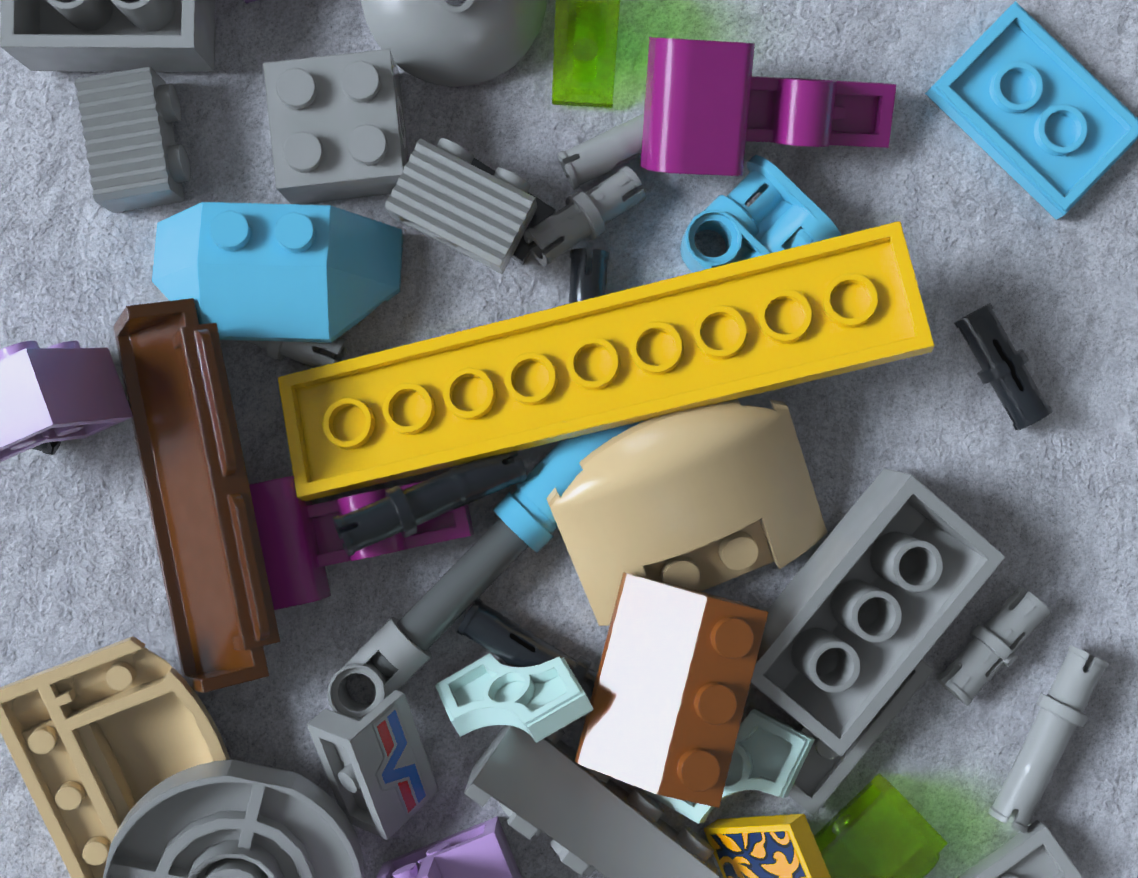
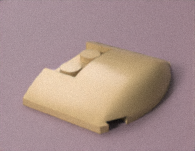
(689, 501)
(100, 739)

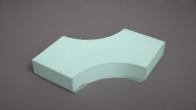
(529, 698)
(763, 759)

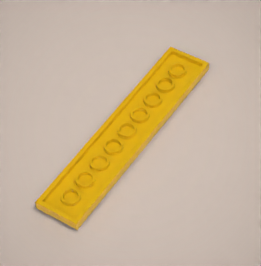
(606, 362)

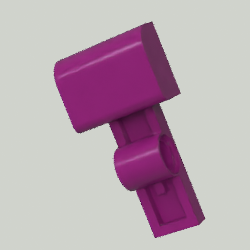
(709, 104)
(302, 538)

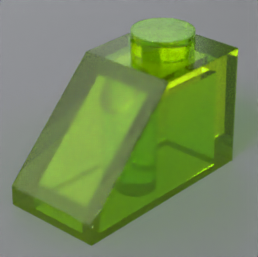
(585, 52)
(879, 837)

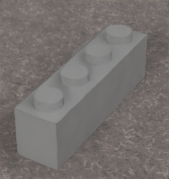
(584, 811)

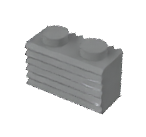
(132, 139)
(462, 204)

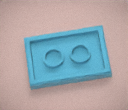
(1036, 111)

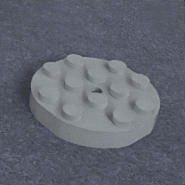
(235, 824)

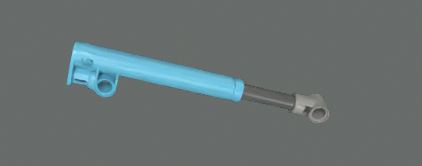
(773, 223)

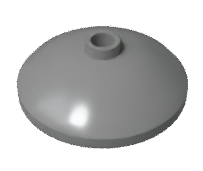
(455, 42)

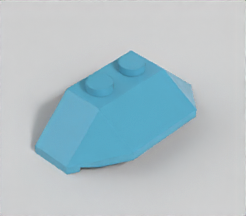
(278, 268)

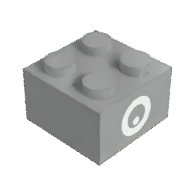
(336, 126)

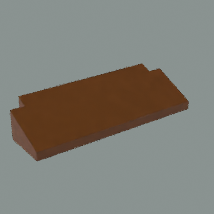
(197, 493)

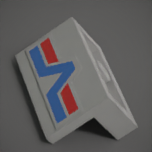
(375, 764)

